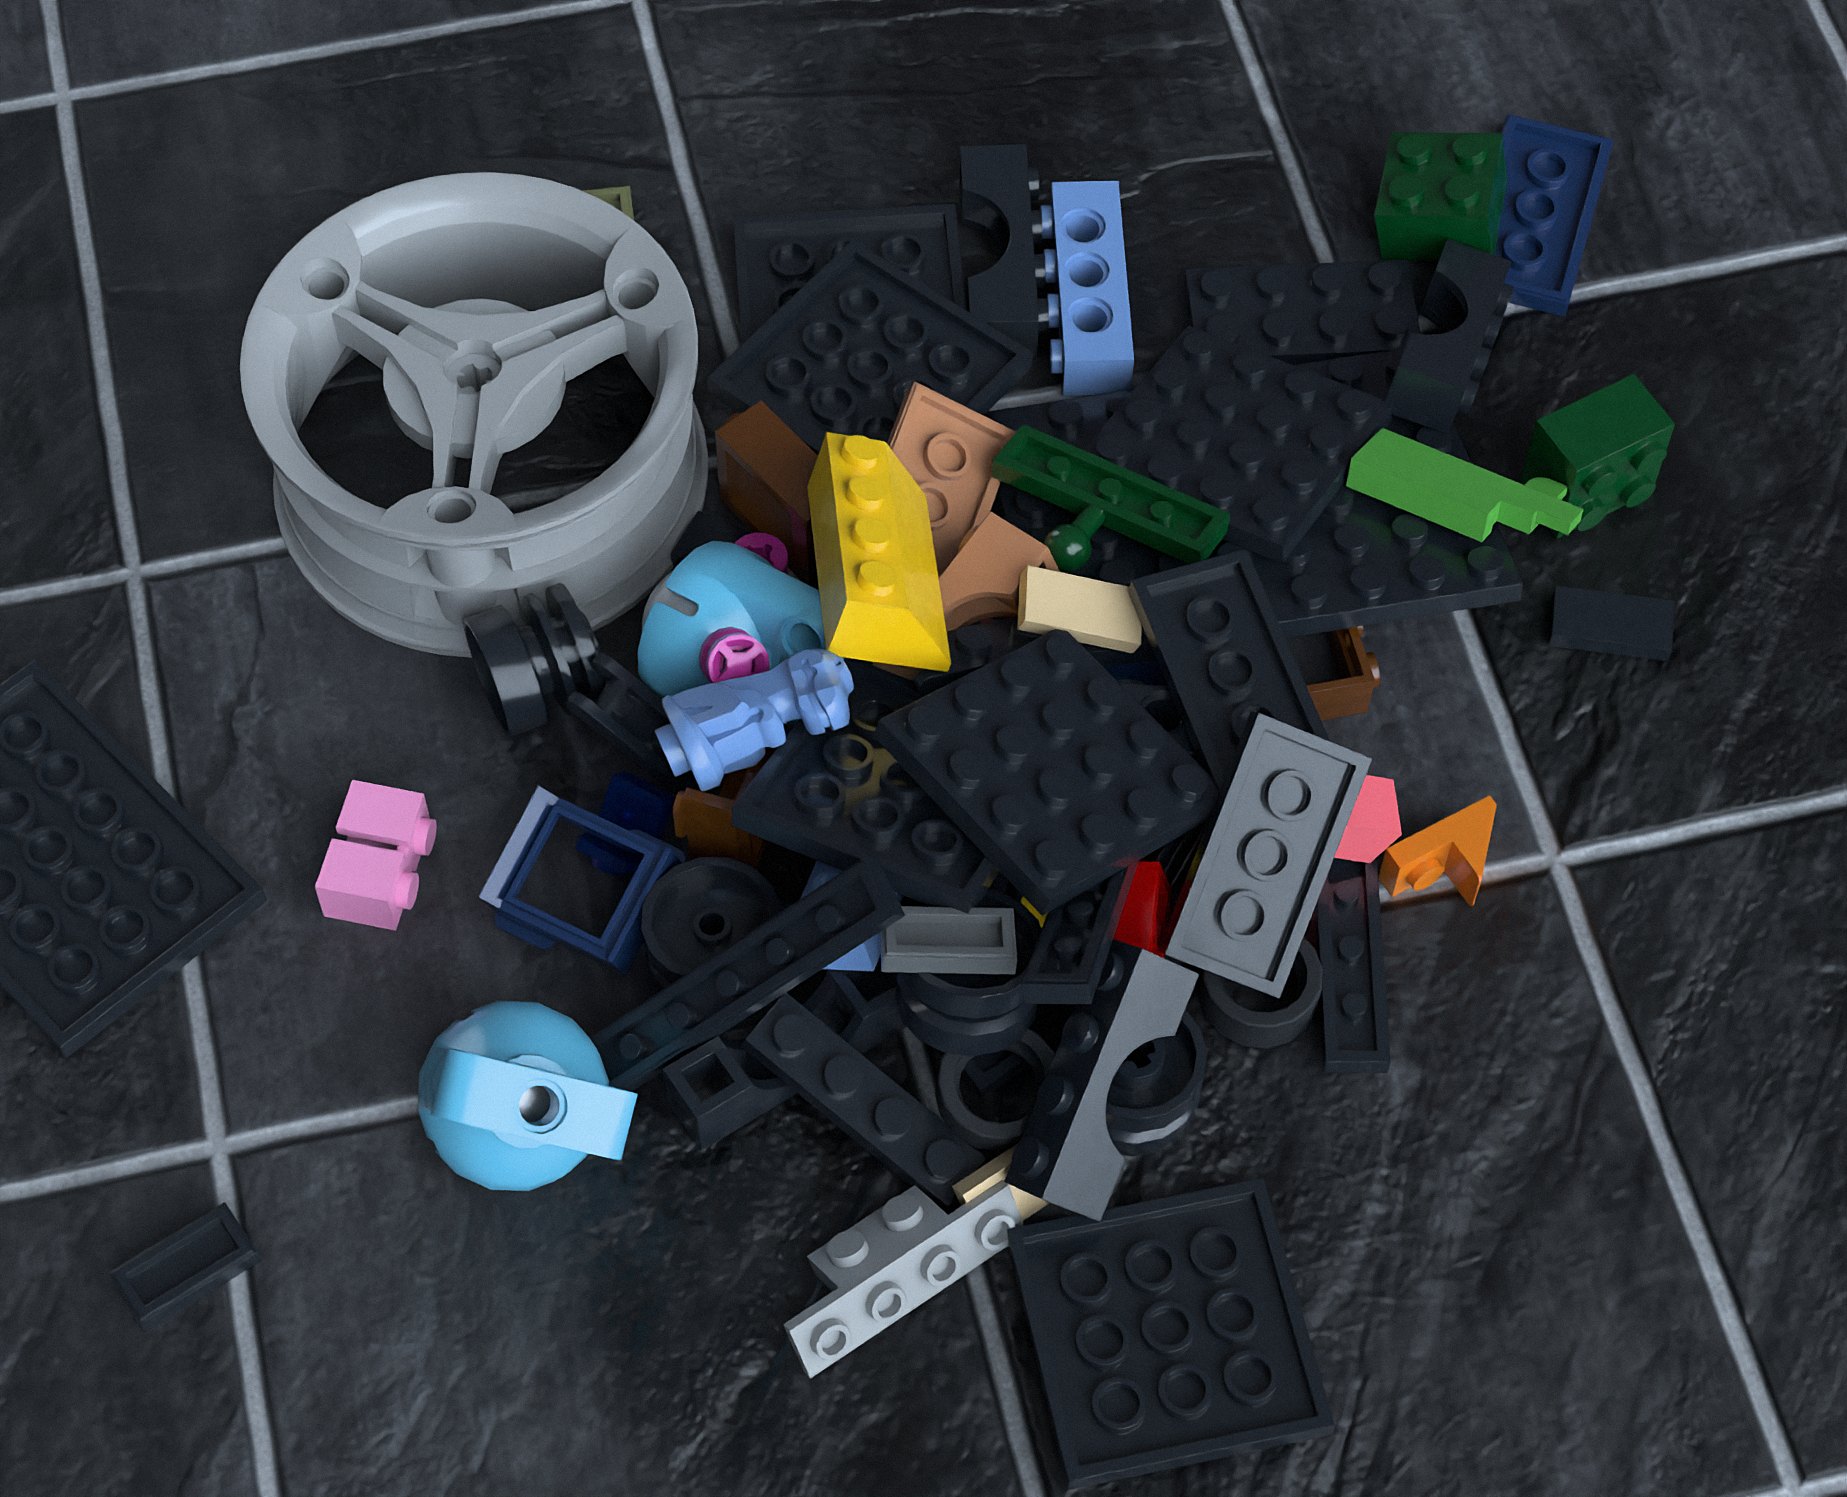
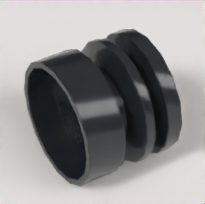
(534, 659)

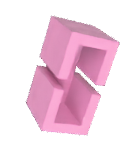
(371, 872)

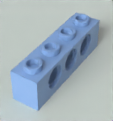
(1090, 288)

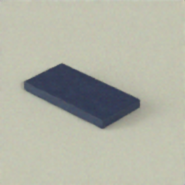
(1547, 208)

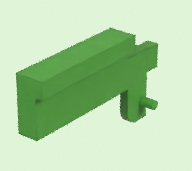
(1456, 490)

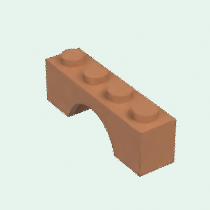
(985, 577)

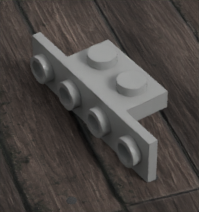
(895, 1265)

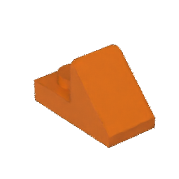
(1449, 846)

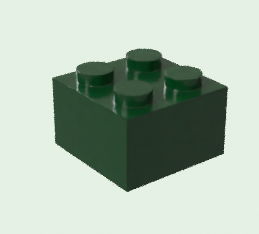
(1440, 191)
(1602, 449)

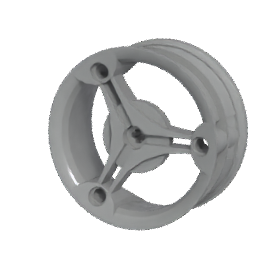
(438, 297)

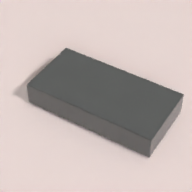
(950, 941)

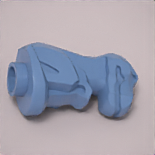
(733, 720)

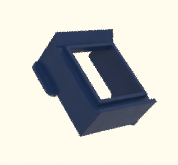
(623, 933)

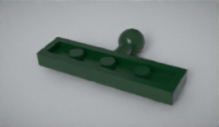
(1106, 497)

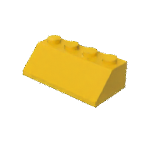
(875, 557)

